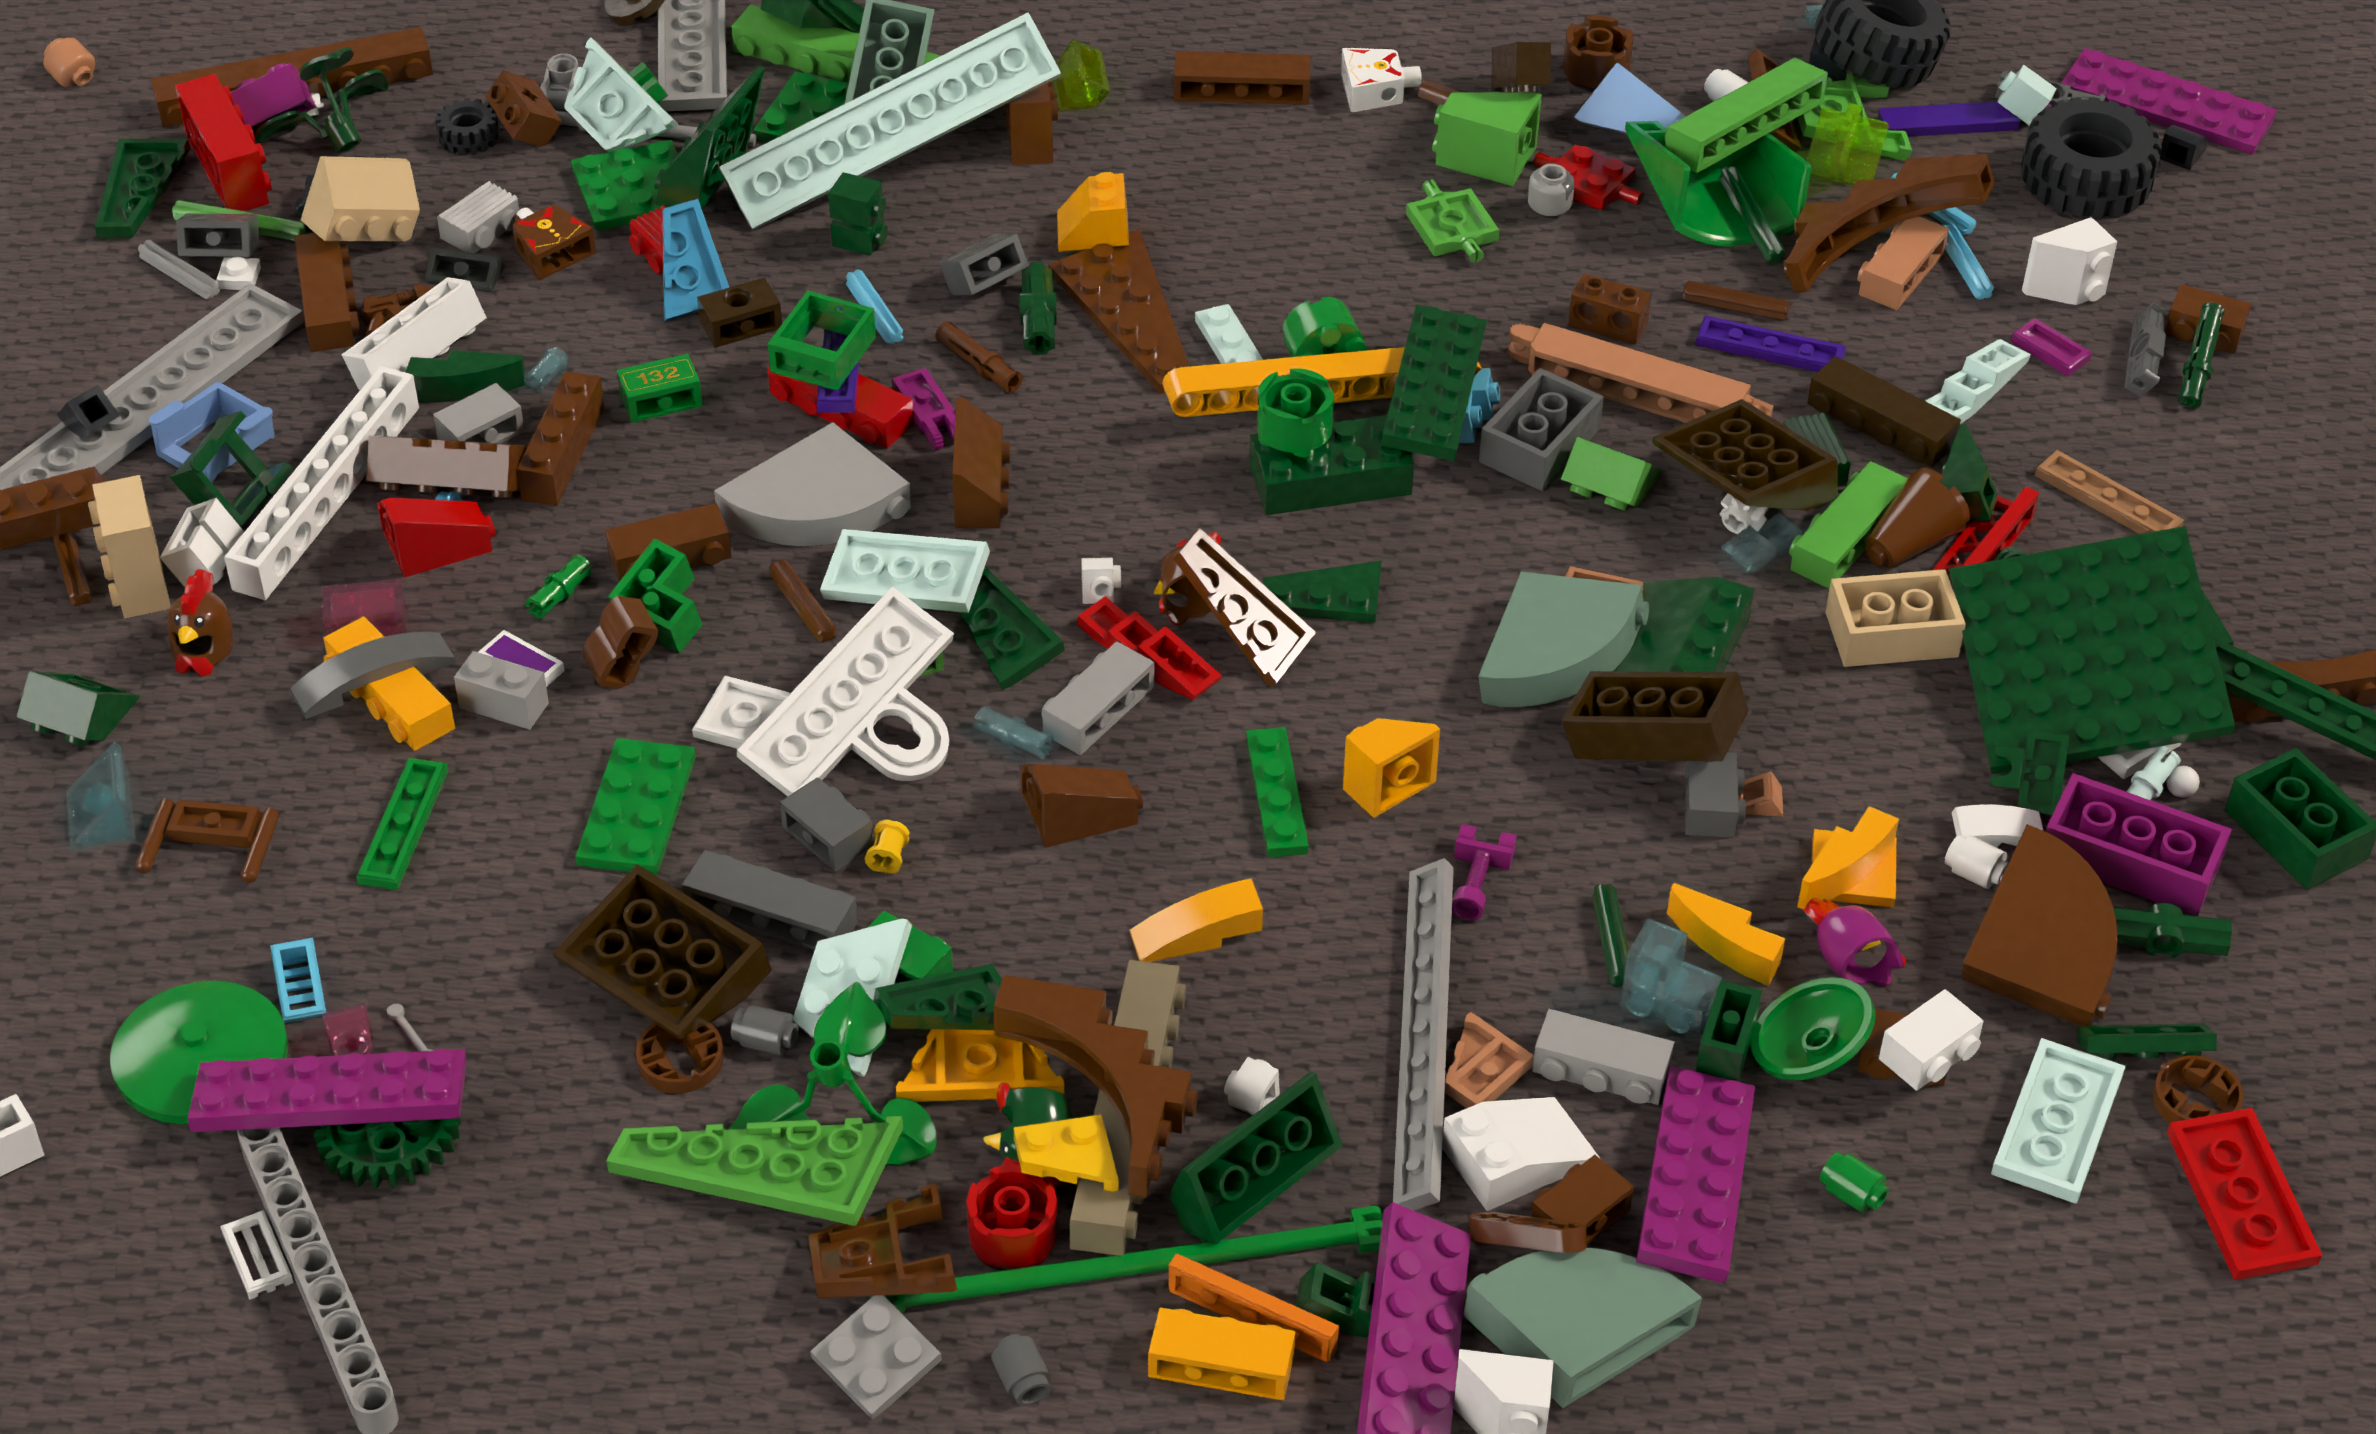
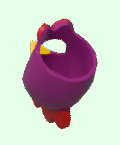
(1848, 931)

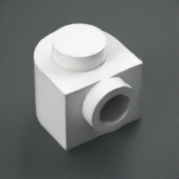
(1099, 579)
(1252, 1086)

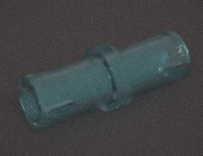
(1013, 732)

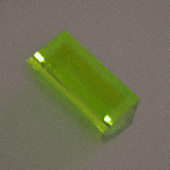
(1082, 77)

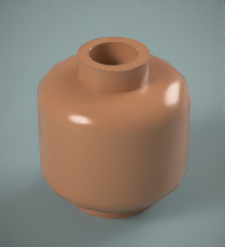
(69, 62)

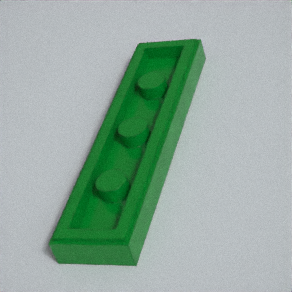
(402, 824)

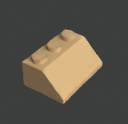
(362, 199)

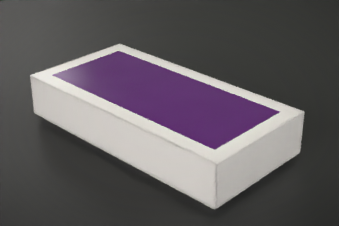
(515, 650)

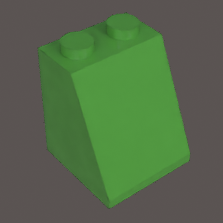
(1487, 133)

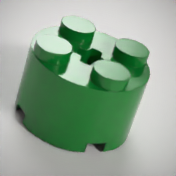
(1321, 329)
(1295, 411)

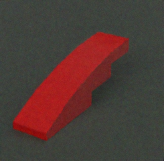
(1174, 661)

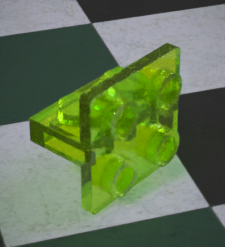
(1847, 145)

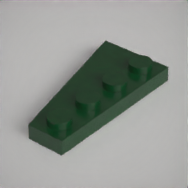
(136, 182)
(1008, 632)

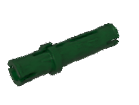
(2198, 367)

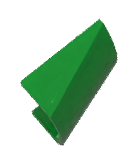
(1699, 202)

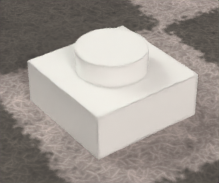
(238, 272)

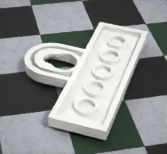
(848, 694)

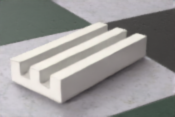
(267, 1281)

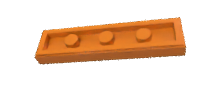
(1251, 1305)

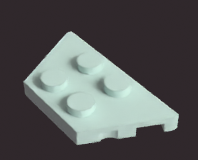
(613, 103)
(860, 956)

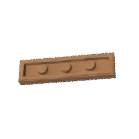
(2105, 495)

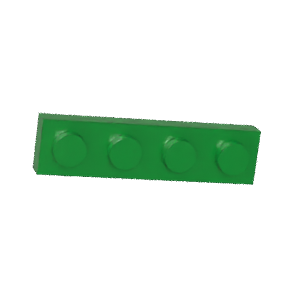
(1277, 792)

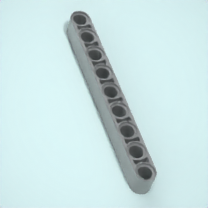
(320, 1280)

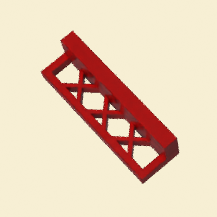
(2001, 533)

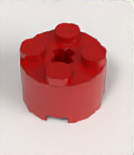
(1012, 1218)

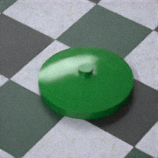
(170, 1034)

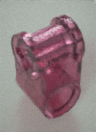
(349, 1030)

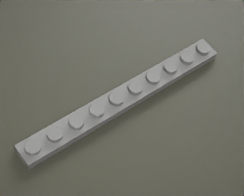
(1423, 1037)

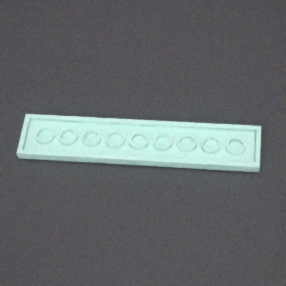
(890, 121)

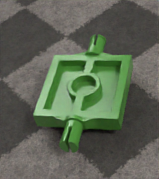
(1452, 221)

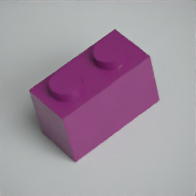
(272, 95)

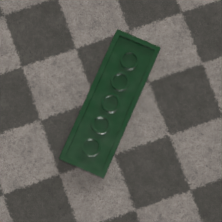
(1434, 383)

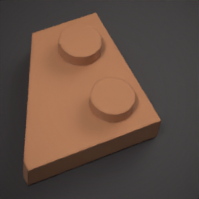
(1484, 1064)

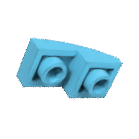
(1480, 405)

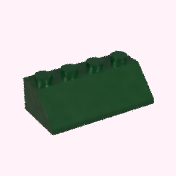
(1256, 1162)

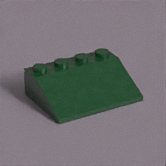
(717, 141)
(1689, 626)

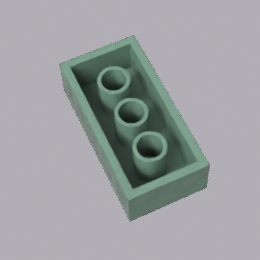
(889, 44)

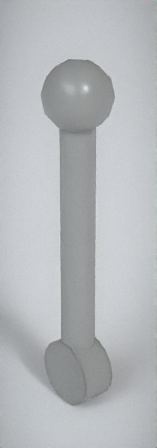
(396, 1012)

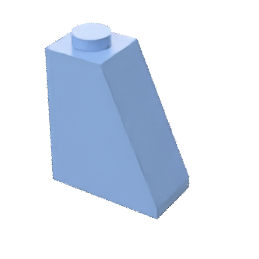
(1625, 99)

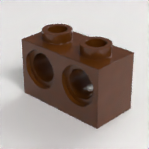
(1609, 308)

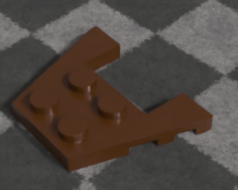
(869, 1255)

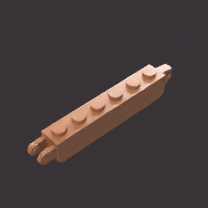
(1627, 374)

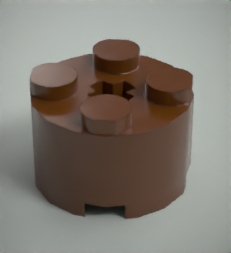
(1595, 49)

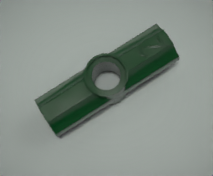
(1038, 309)
(2168, 931)

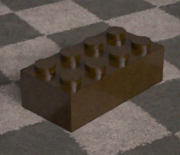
(1655, 716)

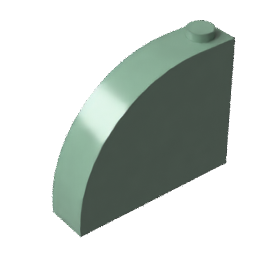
(1557, 635)
(1584, 1311)

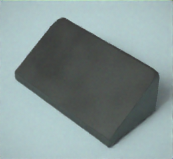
(479, 269)

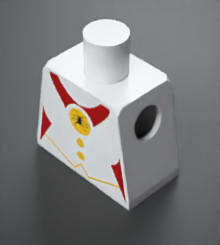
(1375, 78)

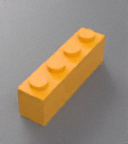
(404, 700)

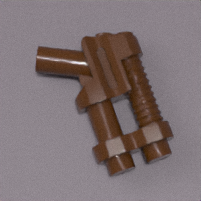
(381, 309)

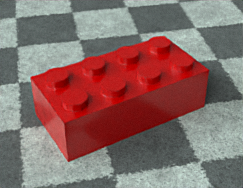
(224, 143)

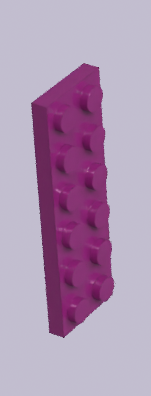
(2173, 100)
(328, 1090)
(1696, 1175)
(1414, 1326)

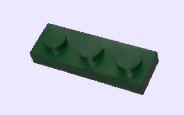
(2146, 1039)

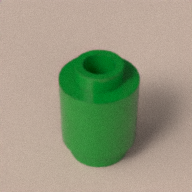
(1854, 1182)

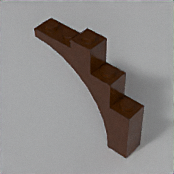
(1919, 188)
(1115, 1058)

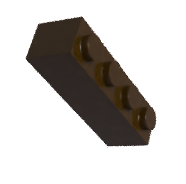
(1521, 67)
(1883, 411)

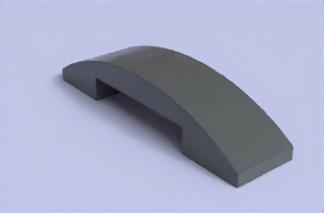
(367, 663)

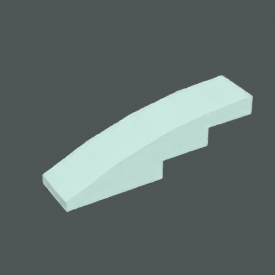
(1979, 379)

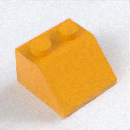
(1094, 214)
(1389, 762)

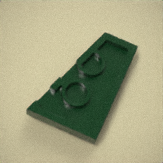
(1331, 593)
(942, 1001)

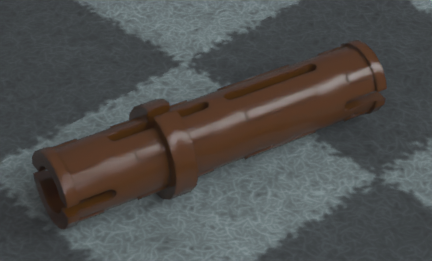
(988, 363)

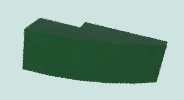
(464, 374)
(1338, 1298)

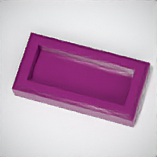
(2051, 347)

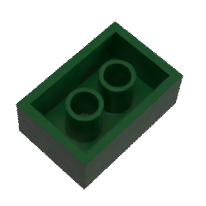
(2301, 818)

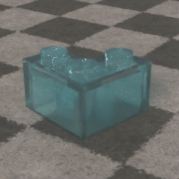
(1664, 985)

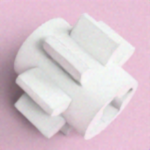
(1738, 516)

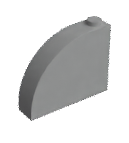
(814, 492)

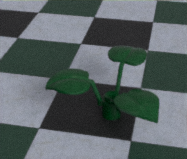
(339, 124)

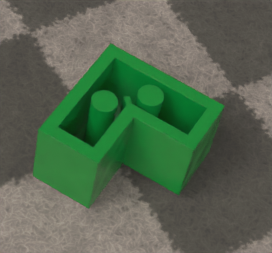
(659, 581)

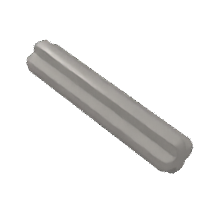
(178, 269)

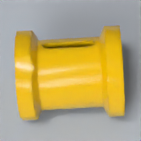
(887, 847)

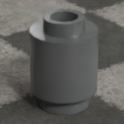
(764, 1029)
(1021, 1369)

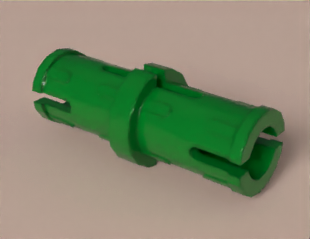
(558, 587)

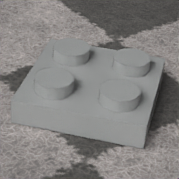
(876, 1355)

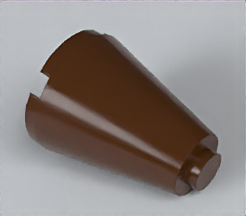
(1917, 519)

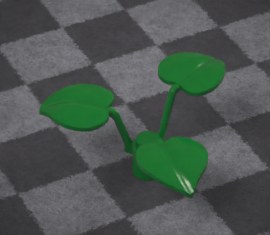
(857, 1028)

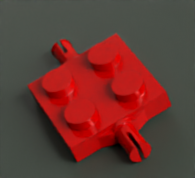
(1595, 176)

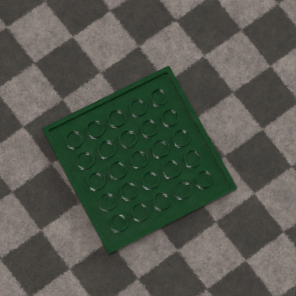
(2093, 647)

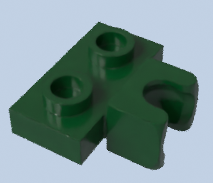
(2035, 770)

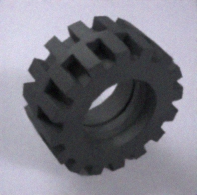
(452, 128)

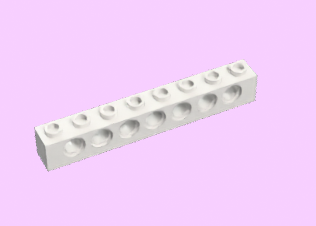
(319, 484)

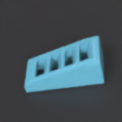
(295, 953)

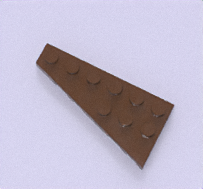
(1126, 302)

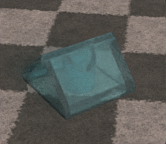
(102, 803)

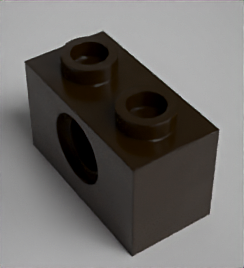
(739, 312)

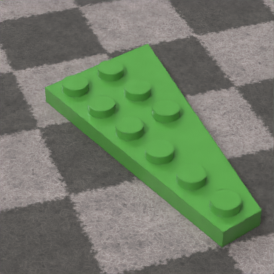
(770, 1164)

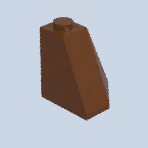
(1078, 801)

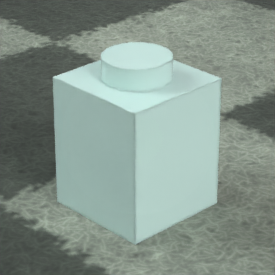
(2025, 94)

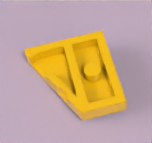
(1067, 1151)

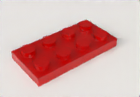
(2244, 1194)

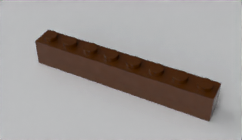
(397, 54)

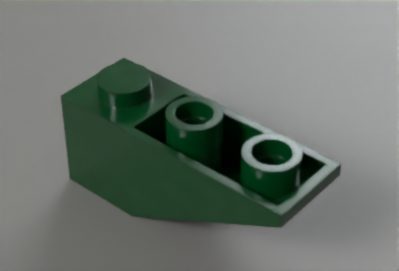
(1970, 475)

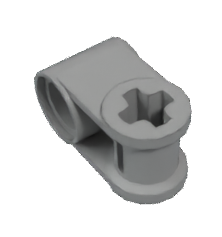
(559, 79)

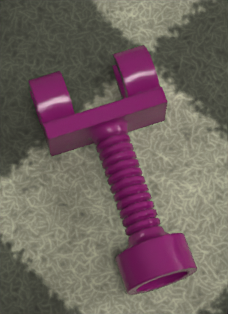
(1482, 855)

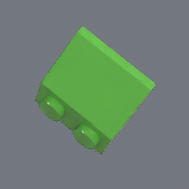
(1609, 473)

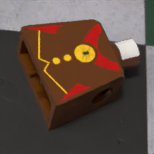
(551, 239)

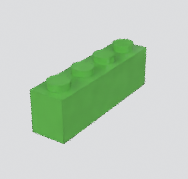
(1841, 531)

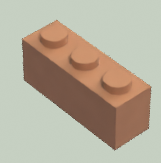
(1902, 261)

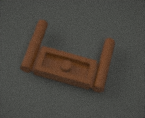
(211, 825)

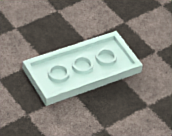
(924, 569)
(2058, 1120)

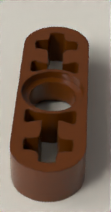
(1527, 1232)

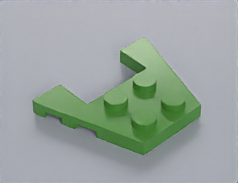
(1839, 95)

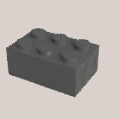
(1539, 428)

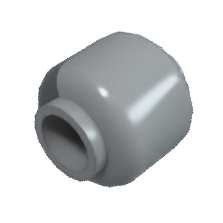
(1551, 190)

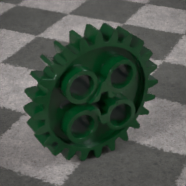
(385, 1148)

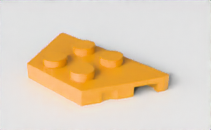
(972, 1066)

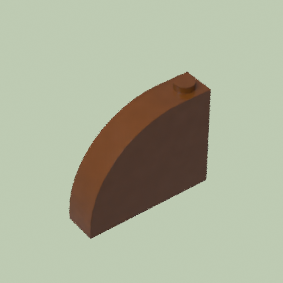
(2047, 933)

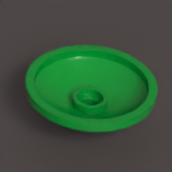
(1813, 1029)

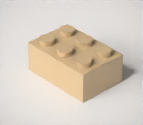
(130, 547)
(1895, 618)

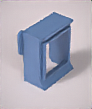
(181, 422)

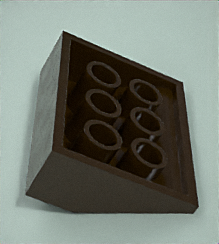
(1754, 458)
(665, 954)

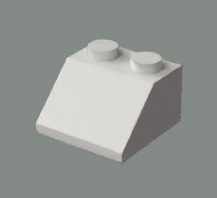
(2070, 263)
(1503, 1392)

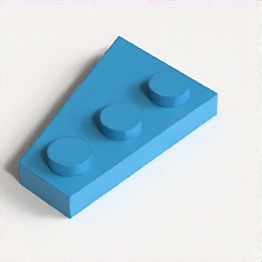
(689, 260)

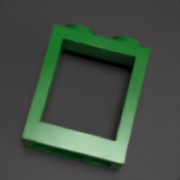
(815, 364)

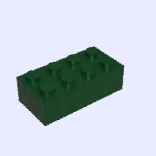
(1340, 472)

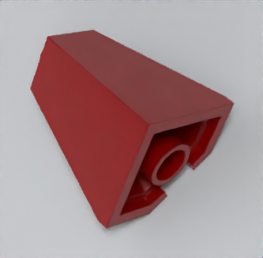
(434, 532)

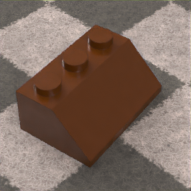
(979, 468)

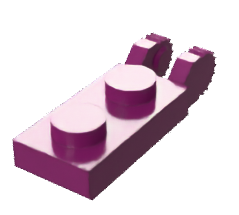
(929, 405)

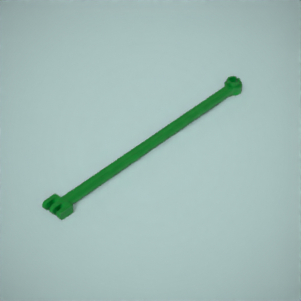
(1363, 1230)

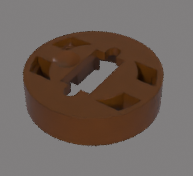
(699, 1045)
(2202, 1075)

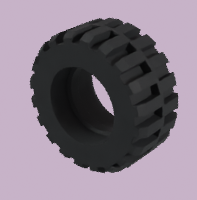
(1884, 38)
(2090, 158)

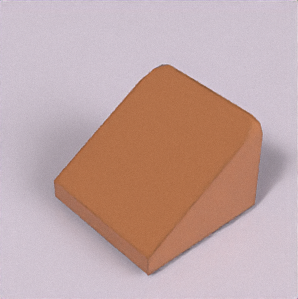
(1763, 795)

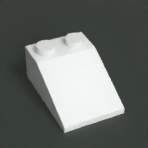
(1513, 1147)

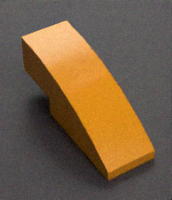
(1849, 857)
(1199, 922)
(1726, 933)

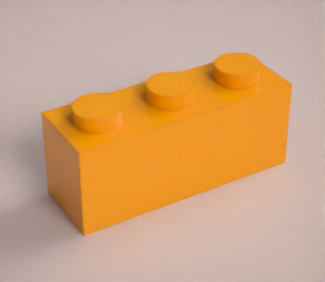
(1221, 1353)

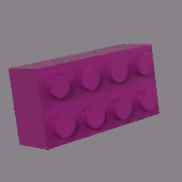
(2140, 843)

